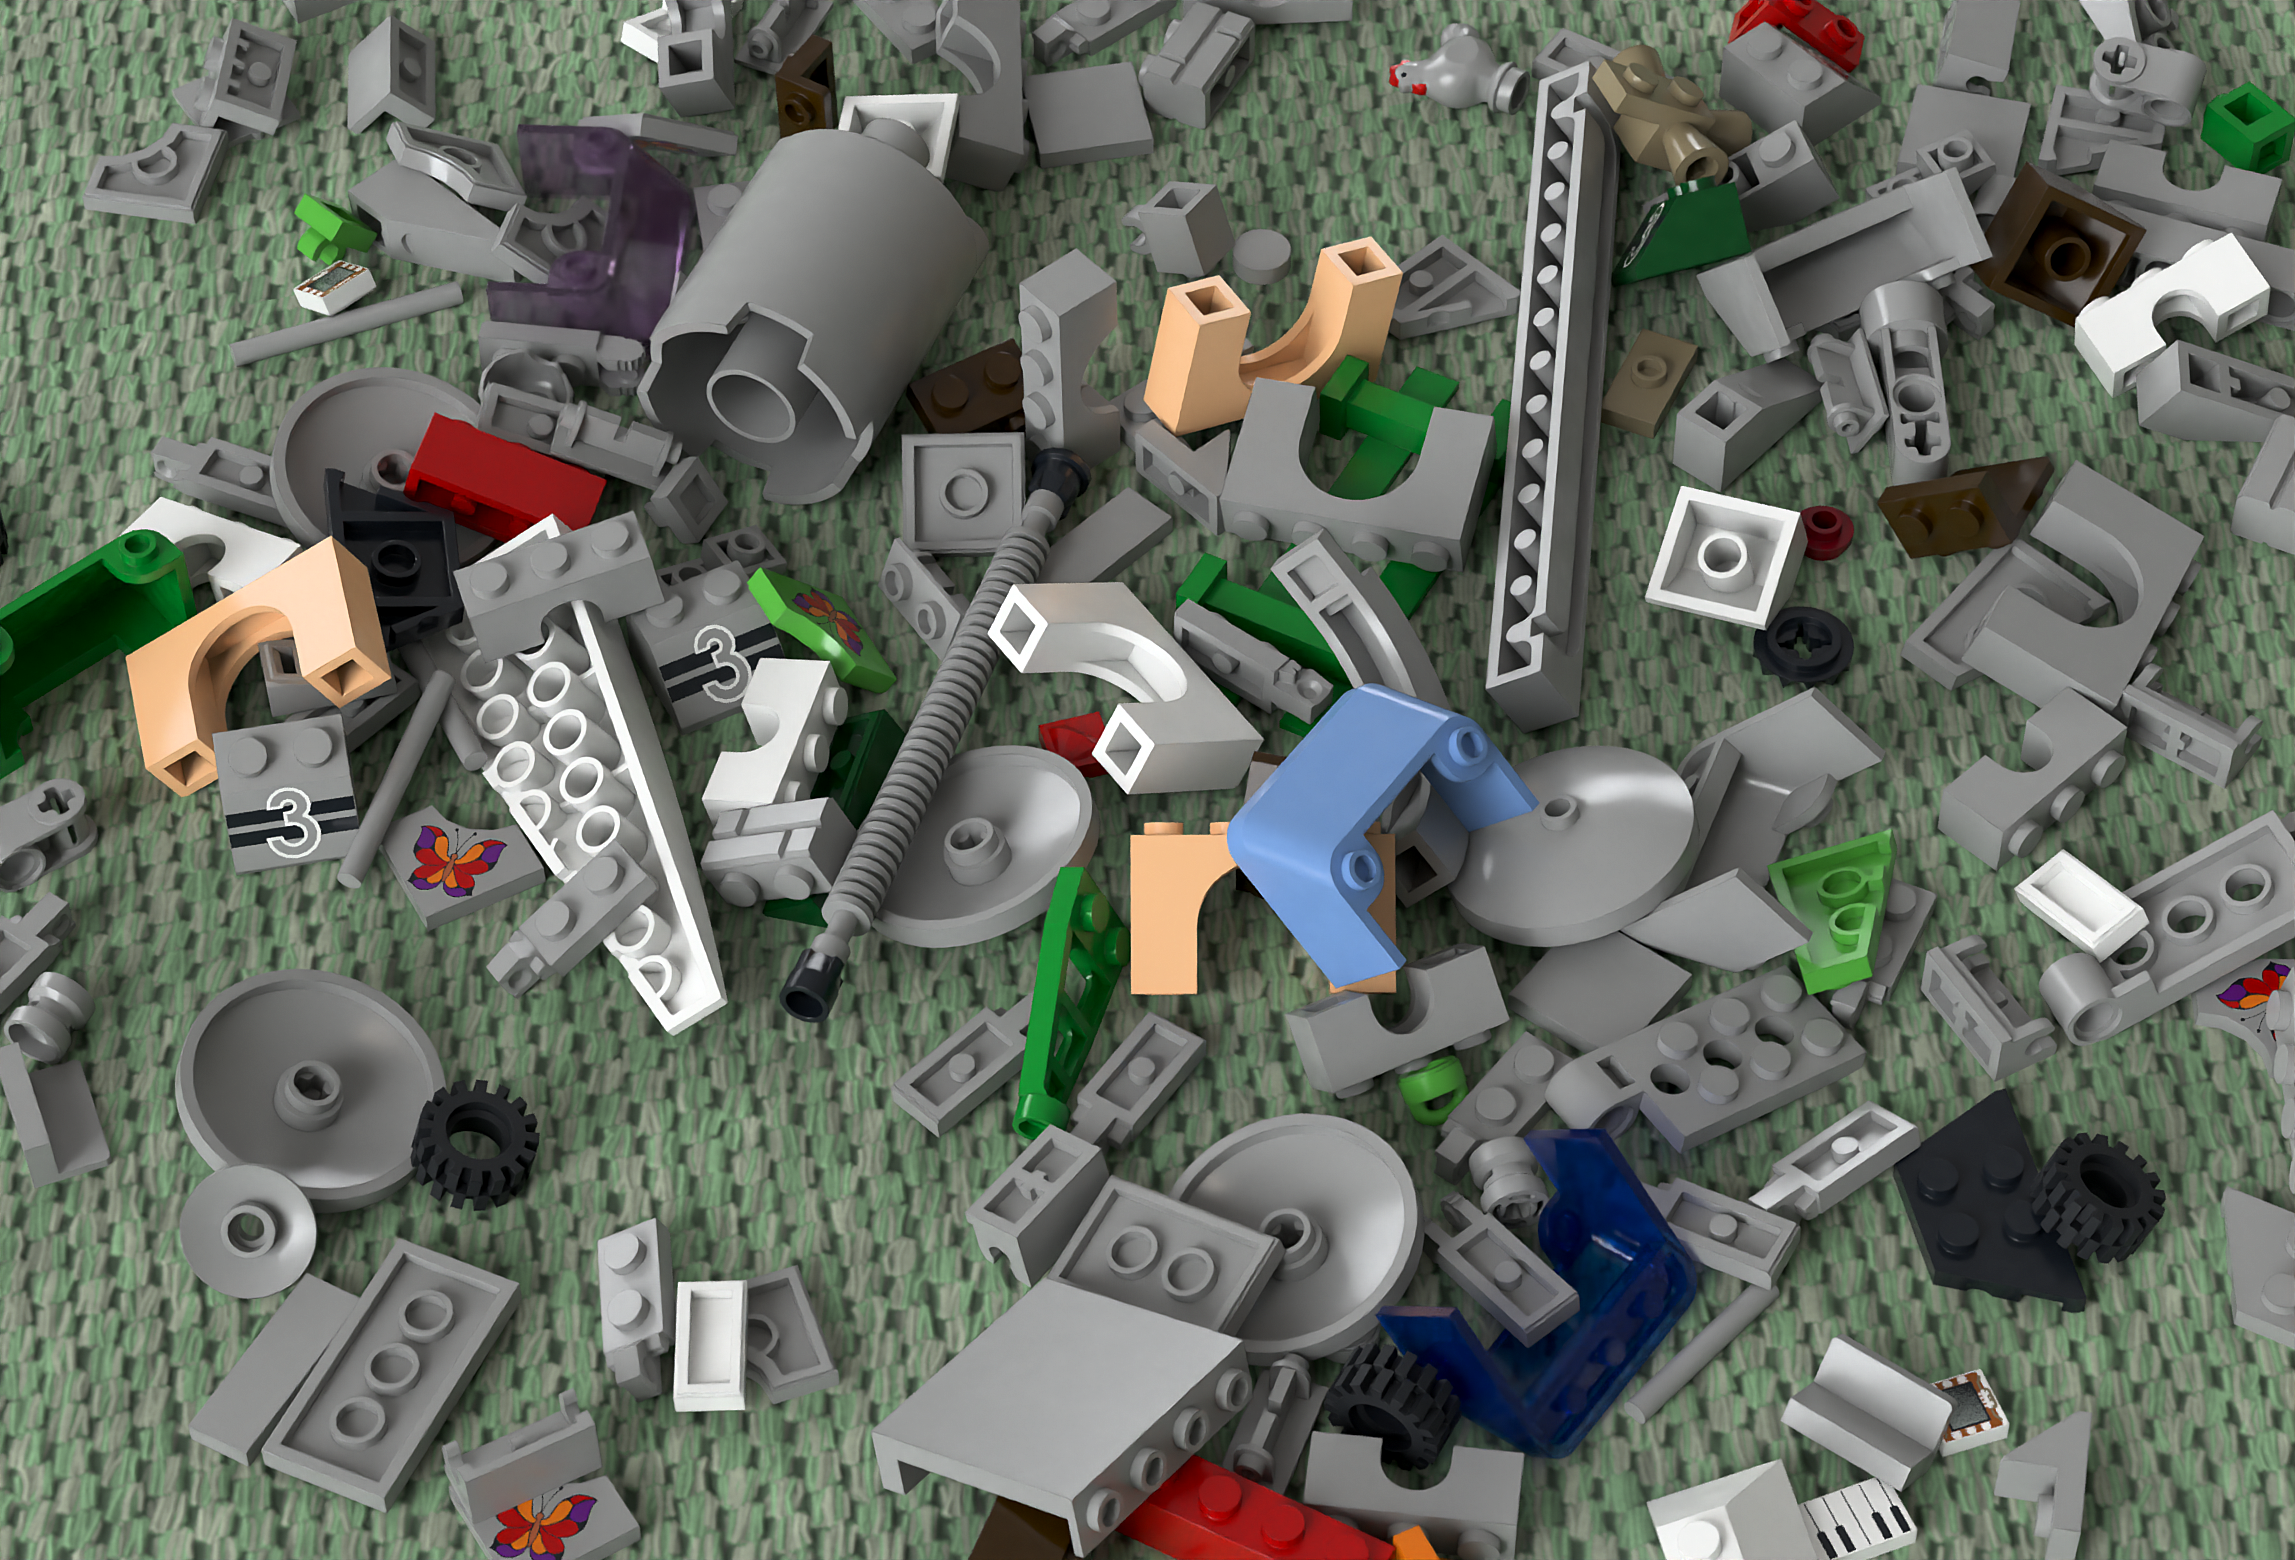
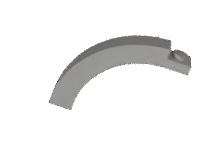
(1382, 648)

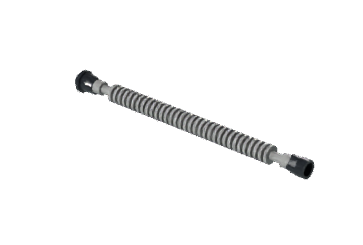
(931, 741)

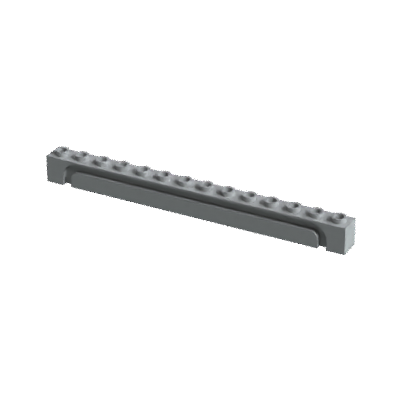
(1555, 406)

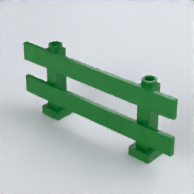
(1394, 432)

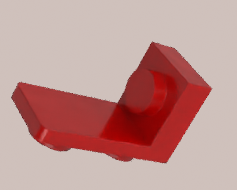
(1809, 20)

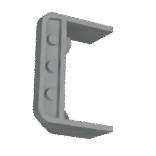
(1835, 263)
(1748, 795)

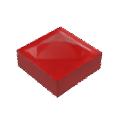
(1075, 741)

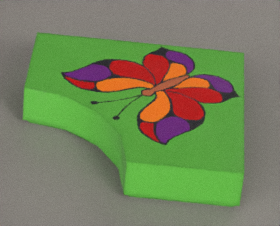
(823, 625)

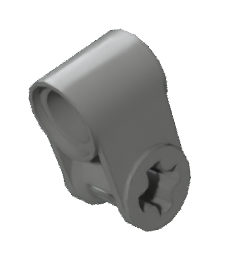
(2152, 81)
(37, 838)

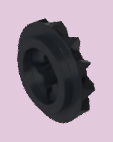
(1824, 637)

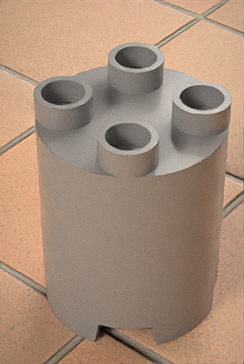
(813, 308)

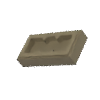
(1648, 383)

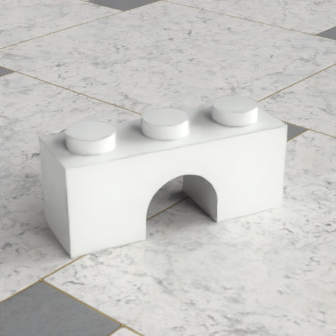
(2210, 284)
(215, 547)
(794, 717)

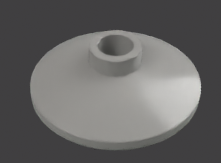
(227, 1255)

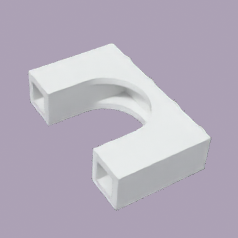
(1182, 730)

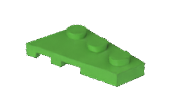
(1843, 902)

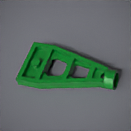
(1099, 945)

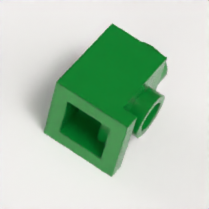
(2249, 129)

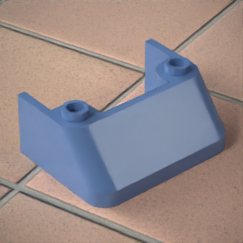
(1308, 820)

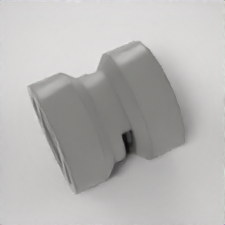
(52, 1014)
(1507, 1176)

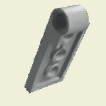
(2106, 997)
(1618, 1079)

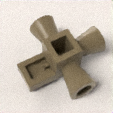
(1667, 120)

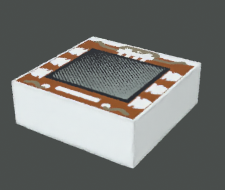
(335, 288)
(1977, 1415)

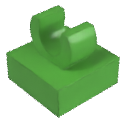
(331, 230)

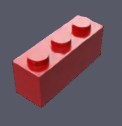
(498, 483)

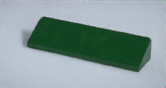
(854, 775)

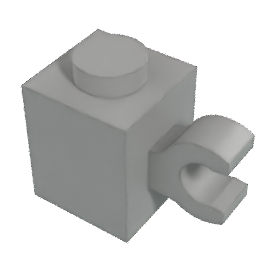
(1182, 229)

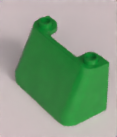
(81, 615)

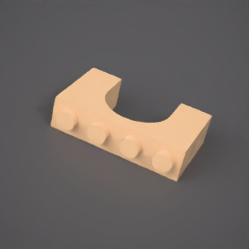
(1197, 358)
(188, 672)
(1170, 884)

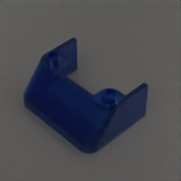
(1631, 1293)

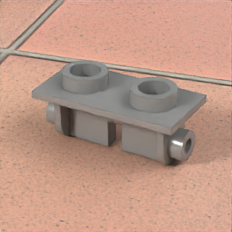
(781, 32)
(1850, 387)
(598, 442)
(923, 595)
(1276, 1424)

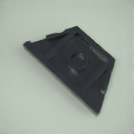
(407, 555)
(1975, 1211)

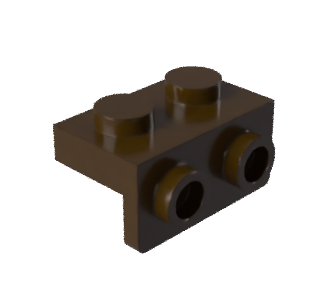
(807, 89)
(973, 394)

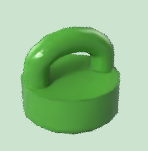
(1432, 1081)

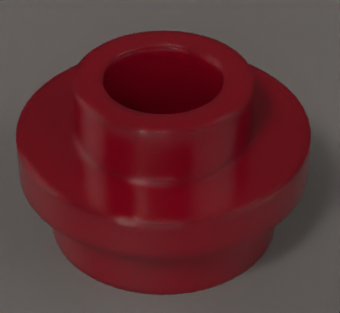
(1827, 532)

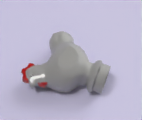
(1464, 74)

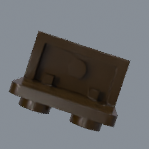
(1967, 509)

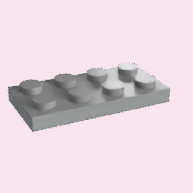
(392, 1375)

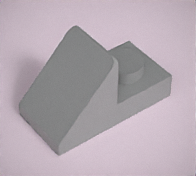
(1186, 475)
(2053, 1474)

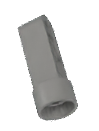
(1906, 341)

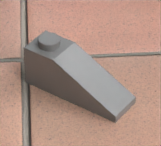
(2211, 396)

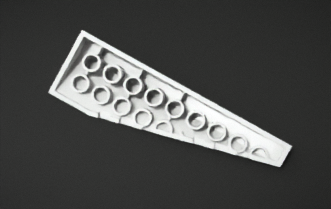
(586, 767)

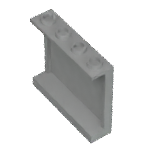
(1069, 1408)

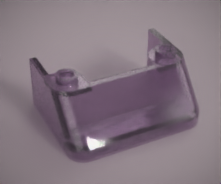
(643, 241)

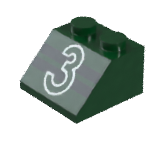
(1685, 232)

